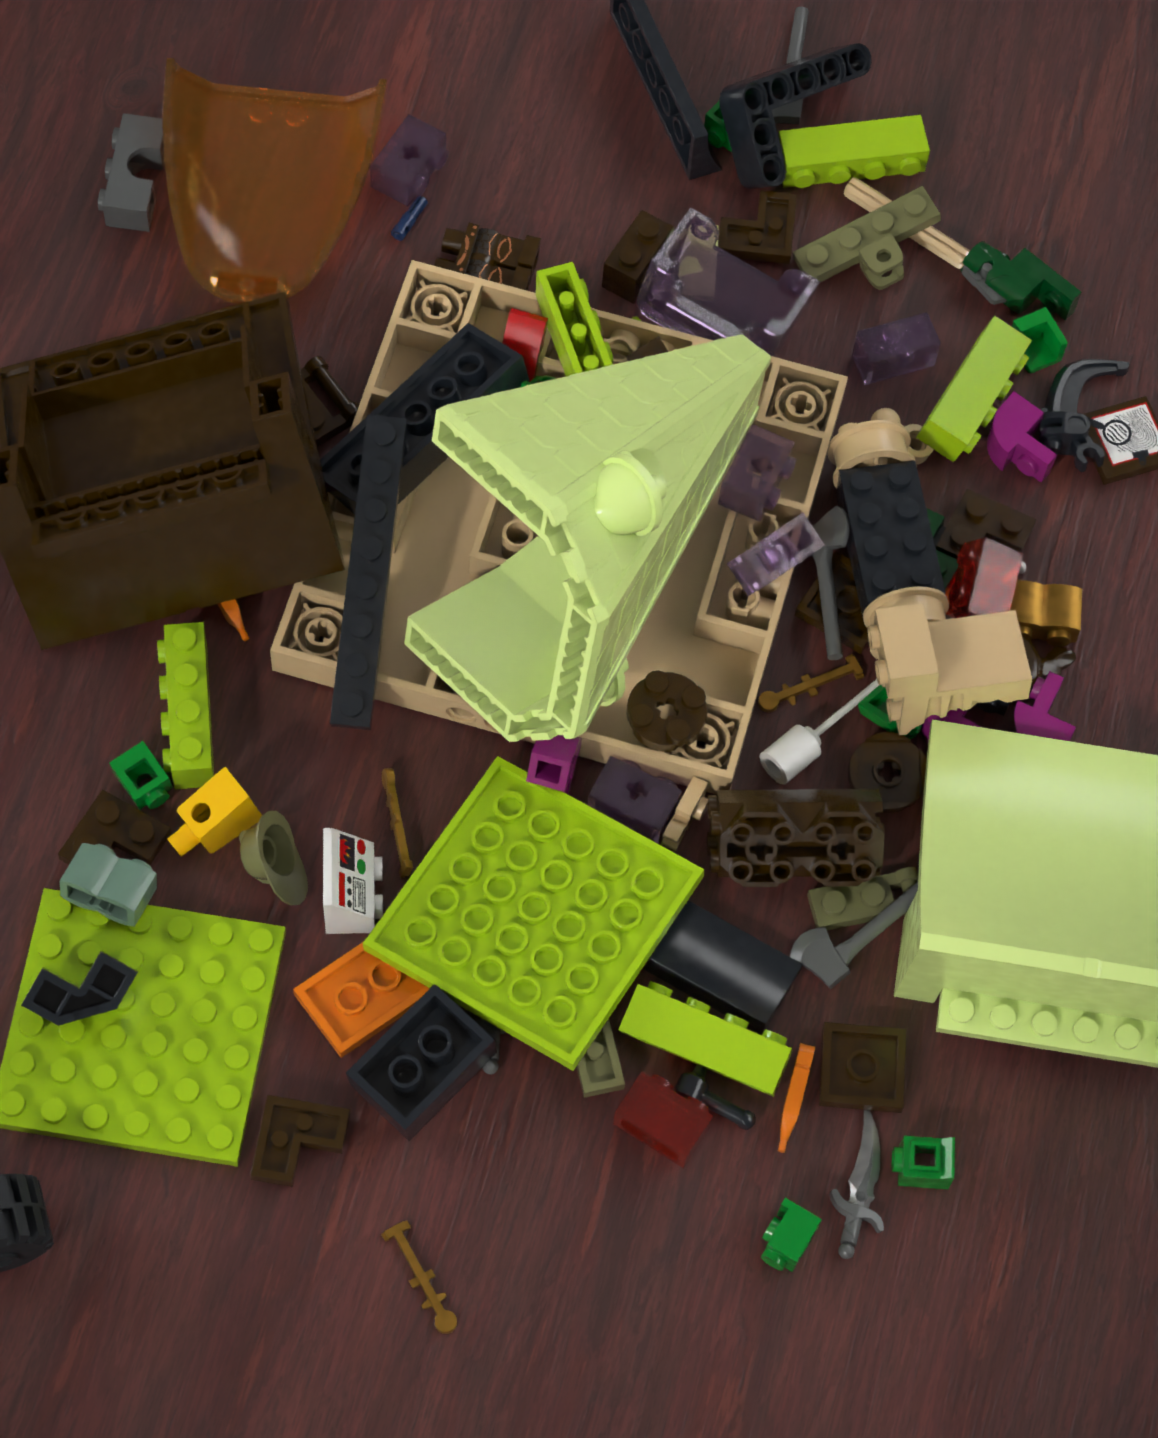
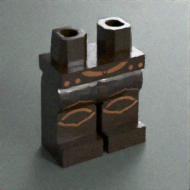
(491, 255)

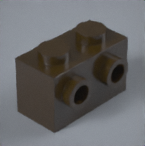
(631, 257)

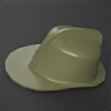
(273, 859)

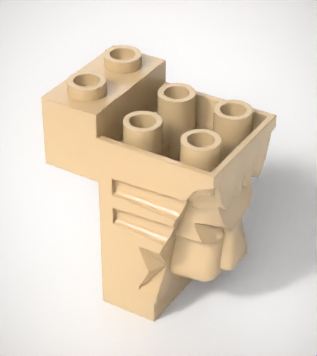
(946, 662)

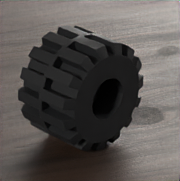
(23, 1221)

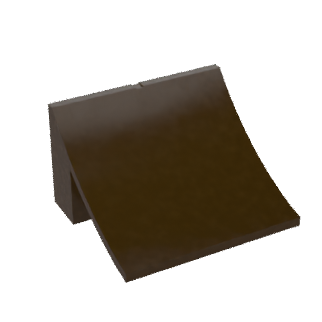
(161, 473)

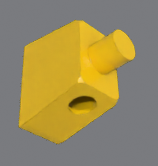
(214, 815)

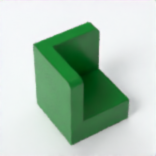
(1047, 339)

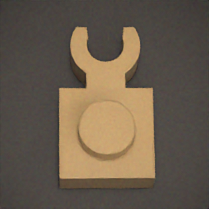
(691, 806)

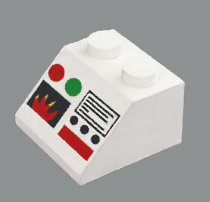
(350, 883)

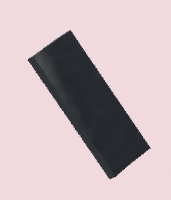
(665, 87)
(460, 370)
(723, 967)

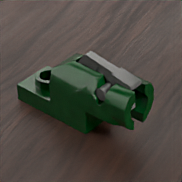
(1018, 281)

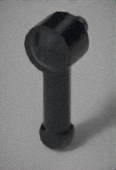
(695, 1085)

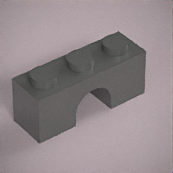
(128, 199)

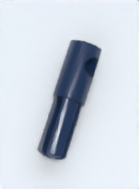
(409, 218)

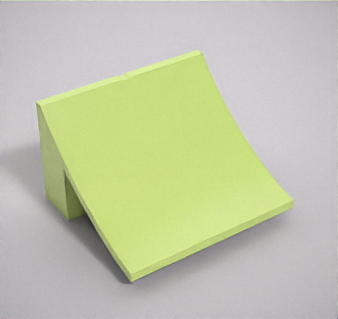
(1037, 894)

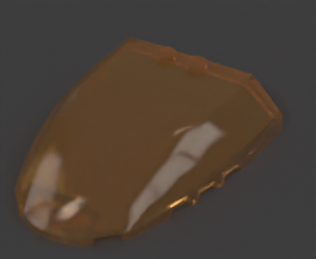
(263, 179)

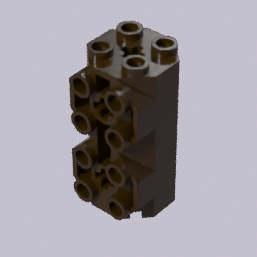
(786, 834)

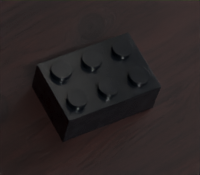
(421, 1062)

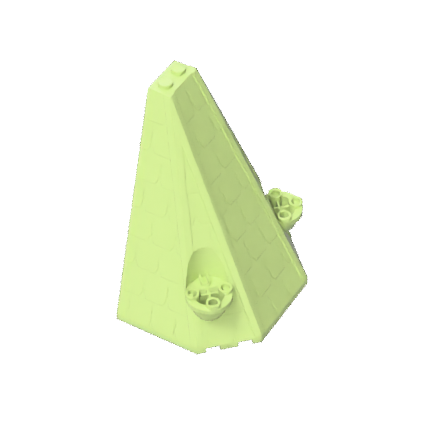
(613, 485)

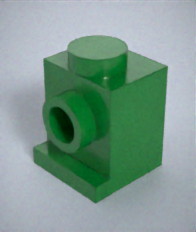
(137, 765)
(789, 1236)

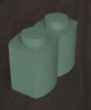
(108, 883)

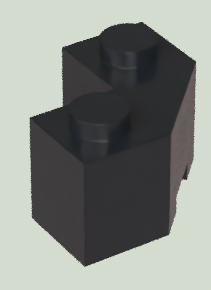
(67, 1002)

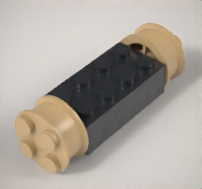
(888, 520)

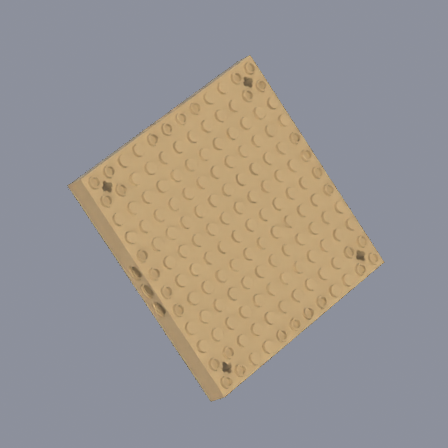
(459, 531)

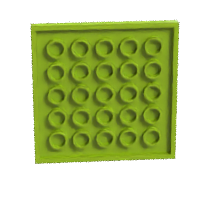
(534, 912)
(175, 1056)

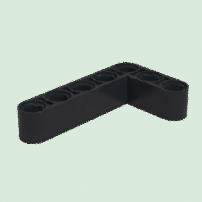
(750, 103)

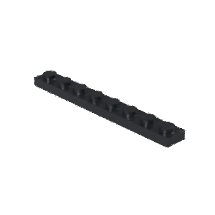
(368, 572)

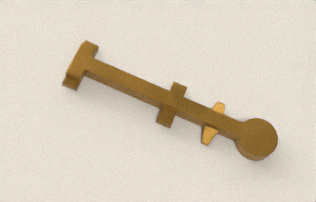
(769, 700)
(396, 824)
(445, 1320)

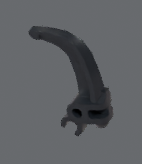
(1061, 426)

